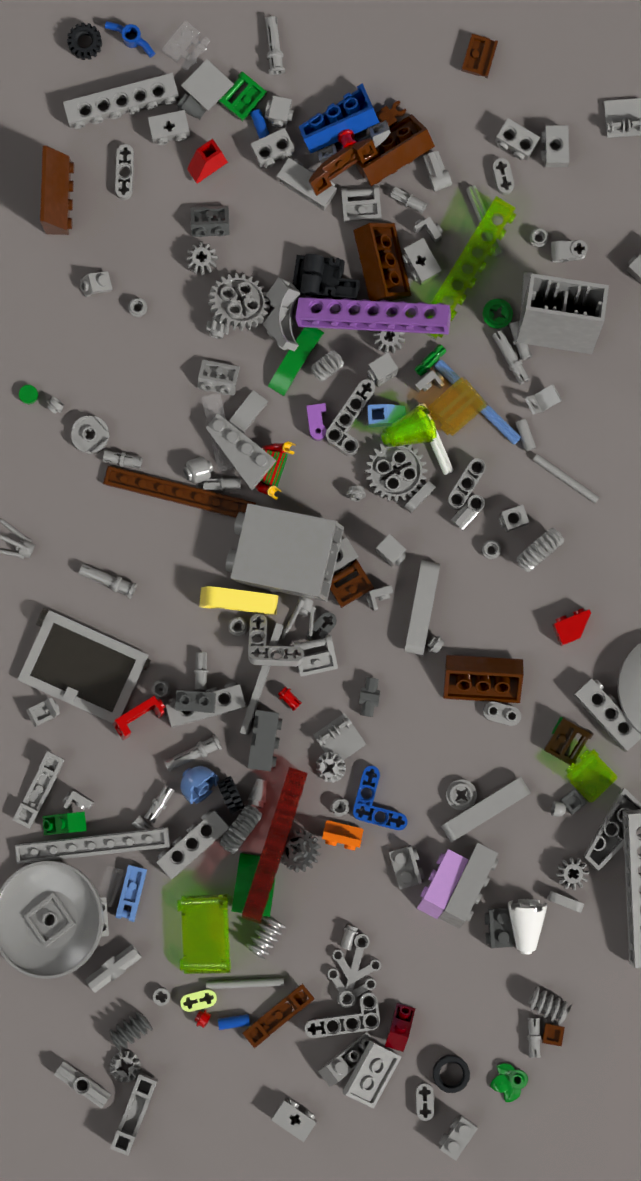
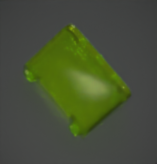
(205, 934)

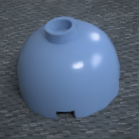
(197, 782)

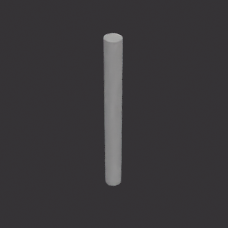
(565, 478)
(245, 983)

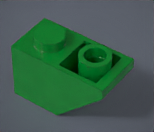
(64, 823)

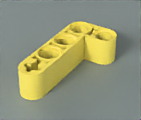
(238, 600)

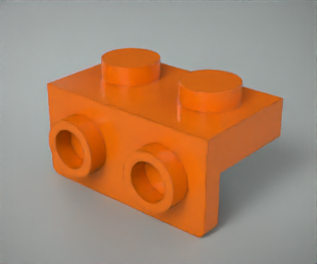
(343, 834)

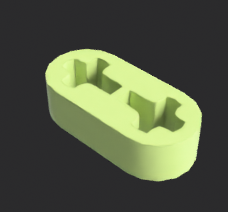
(197, 995)

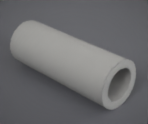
(526, 436)

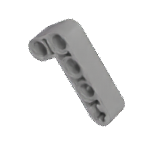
(353, 414)
(342, 1019)

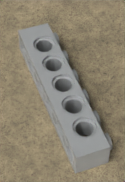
(112, 96)

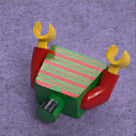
(269, 483)

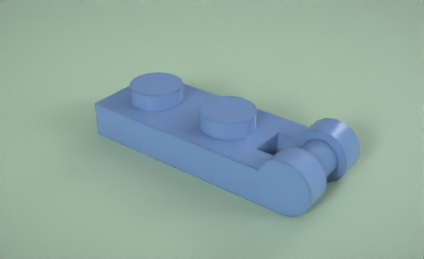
(131, 892)

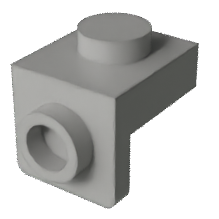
(433, 230)
(96, 283)
(43, 712)

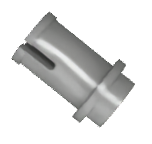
(348, 937)

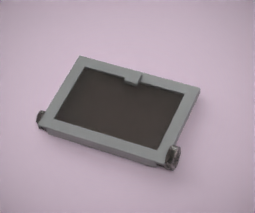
(82, 666)

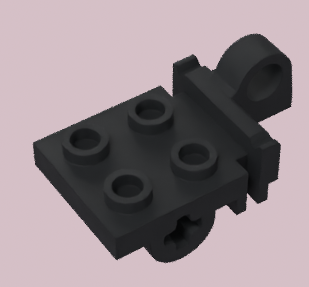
(321, 275)

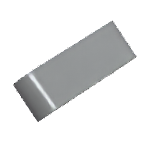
(469, 475)

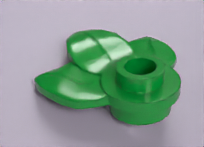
(506, 1081)

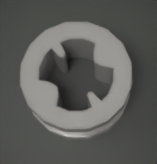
(164, 991)

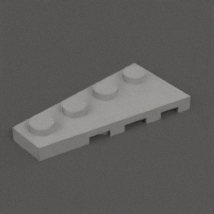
(243, 453)

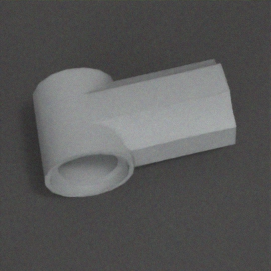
(438, 177)
(467, 513)

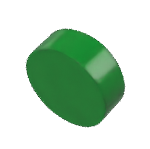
(28, 394)

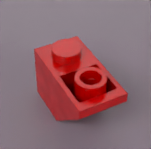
(206, 161)
(571, 628)

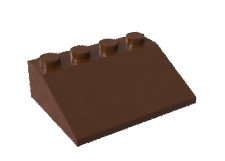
(55, 192)

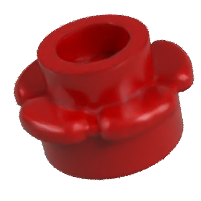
(202, 1018)

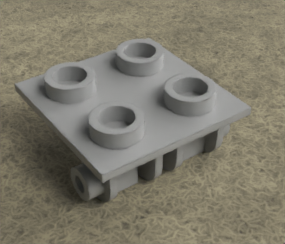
(623, 117)
(340, 737)

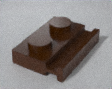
(479, 55)

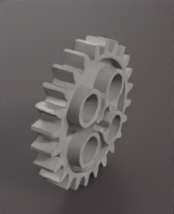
(224, 305)
(405, 486)

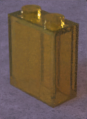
(457, 406)

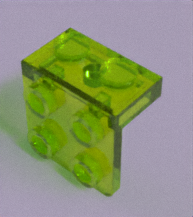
(590, 775)

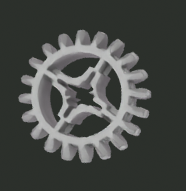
(540, 549)

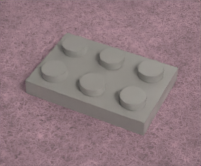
(371, 1074)

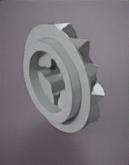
(339, 767)
(471, 795)
(128, 1057)

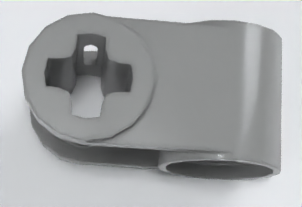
(564, 251)

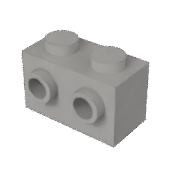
(458, 1137)

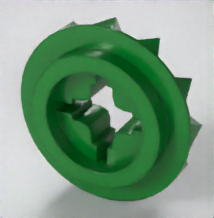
(494, 305)

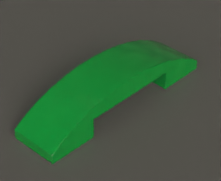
(294, 360)

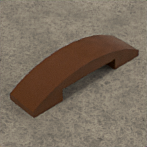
(339, 162)
(278, 1015)

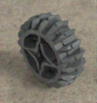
(241, 829)

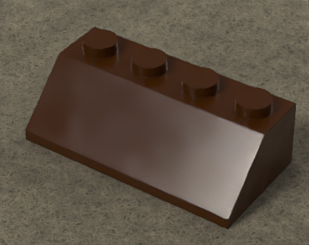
(403, 145)
(382, 262)
(483, 679)

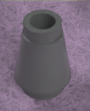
(191, 106)

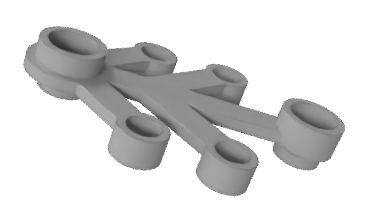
(353, 974)

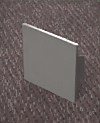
(207, 85)

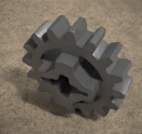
(304, 842)

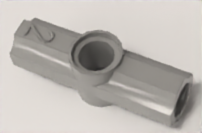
(113, 968)
(71, 1077)

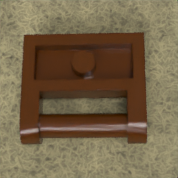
(352, 589)

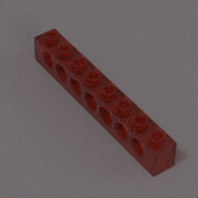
(274, 845)

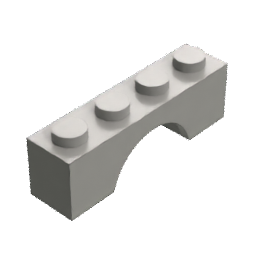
(134, 1114)

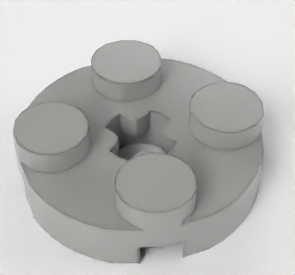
(79, 433)

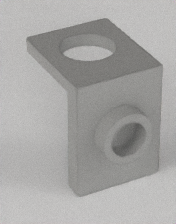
(543, 400)

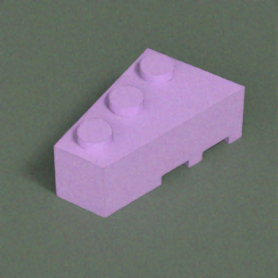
(442, 883)

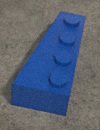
(351, 113)

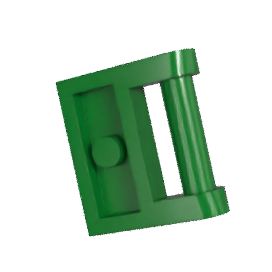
(248, 98)

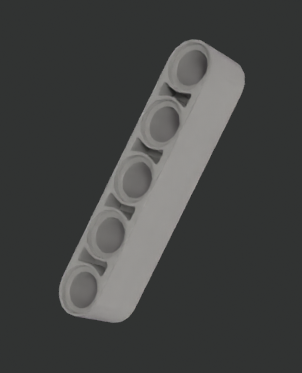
(422, 607)
(485, 809)

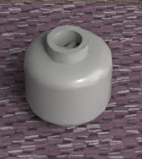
(198, 470)

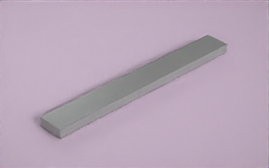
(92, 845)

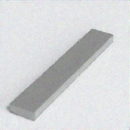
(260, 683)

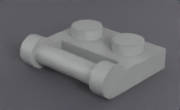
(363, 209)
(318, 661)

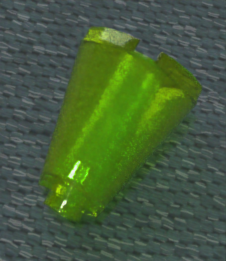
(410, 429)

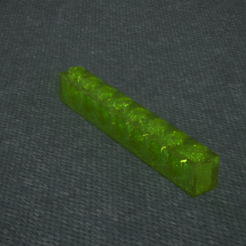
(497, 208)

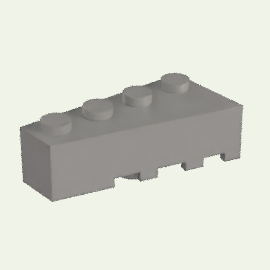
(610, 833)

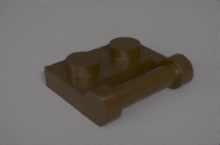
(562, 739)

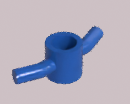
(138, 41)

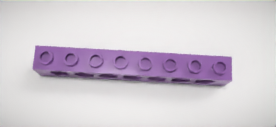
(380, 322)

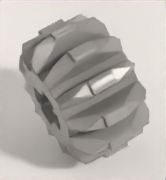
(208, 254)
(396, 340)
(327, 365)
(570, 880)

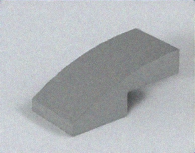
(248, 411)

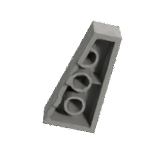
(469, 886)

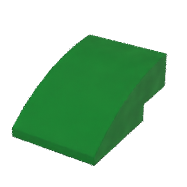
(245, 874)

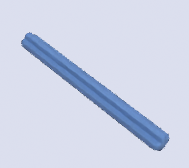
(488, 412)

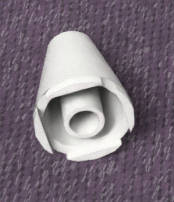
(527, 921)

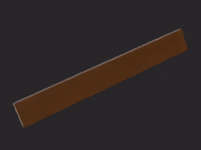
(175, 492)

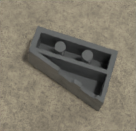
(264, 740)

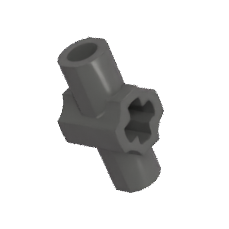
(369, 697)

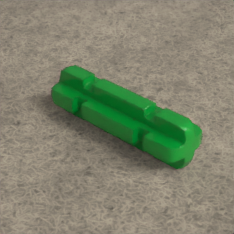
(430, 360)

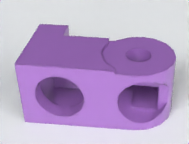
(316, 426)

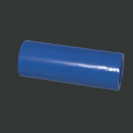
(259, 123)
(233, 1022)

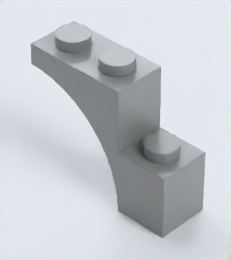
(282, 297)

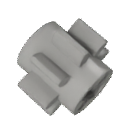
(216, 330)

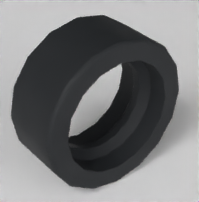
(449, 1088)

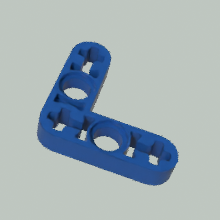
(367, 803)

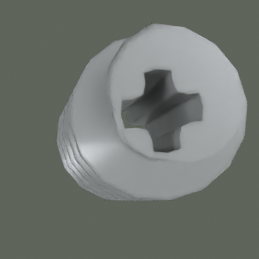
(265, 937)
(548, 1005)

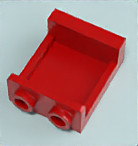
(120, 723)

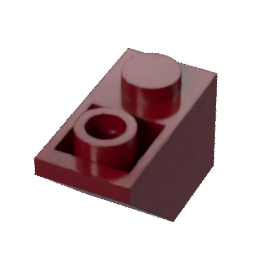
(400, 1027)

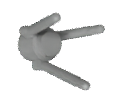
(24, 547)
(303, 607)

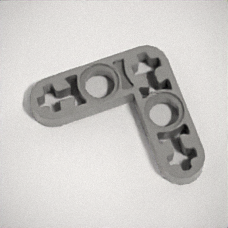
(261, 648)

